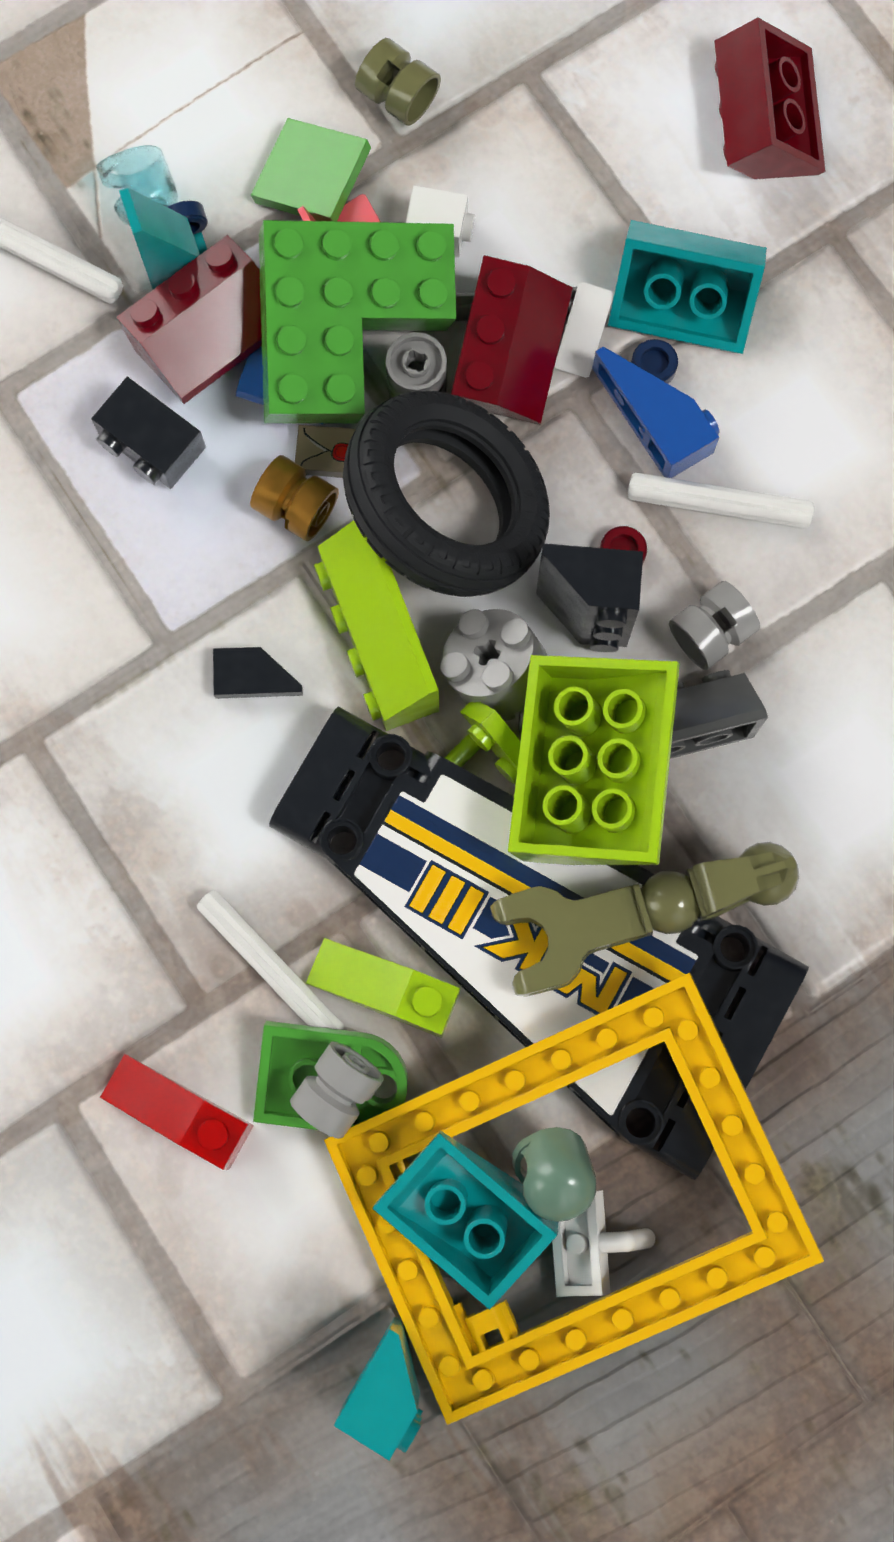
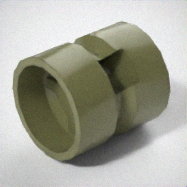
(402, 84)

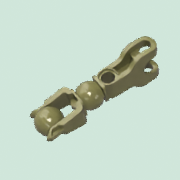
(664, 903)

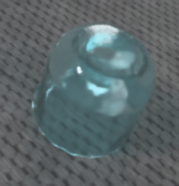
(141, 170)

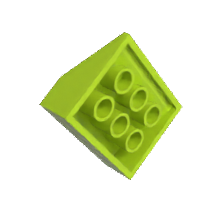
(594, 761)

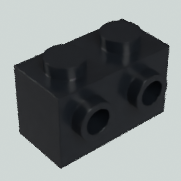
(148, 434)

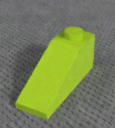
(384, 987)

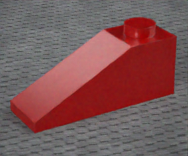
(177, 1112)

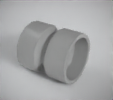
(416, 364)
(700, 630)
(332, 1096)

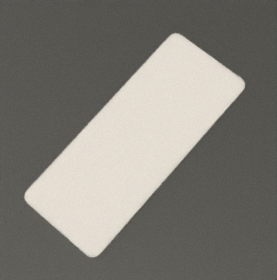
(584, 329)

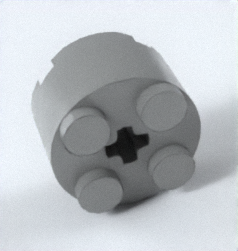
(490, 659)

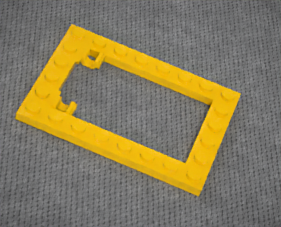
(451, 1345)

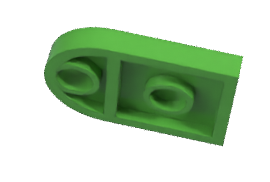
(290, 1056)

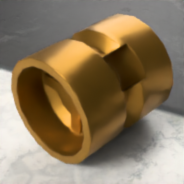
(289, 495)

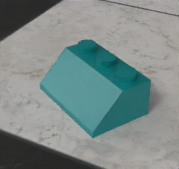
(687, 286)
(385, 1398)

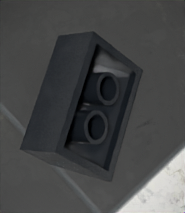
(592, 592)

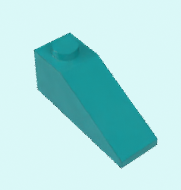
(161, 236)

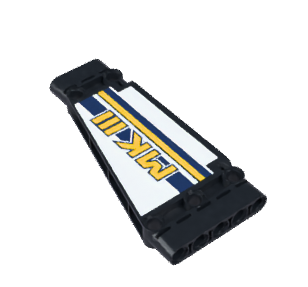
(437, 861)

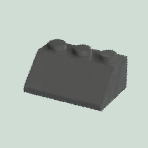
(715, 713)

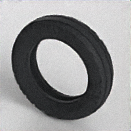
(406, 539)

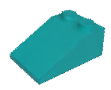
(467, 1218)

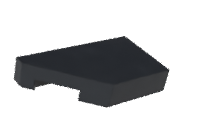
(249, 674)

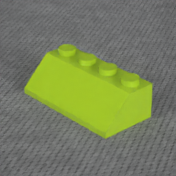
(379, 628)

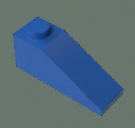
(661, 416)

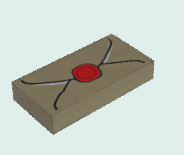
(322, 449)

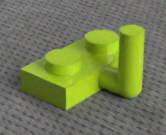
(487, 732)

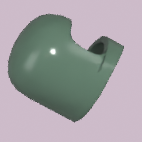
(558, 1173)

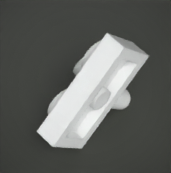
(583, 1251)

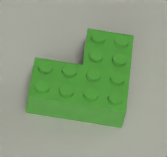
(326, 287)

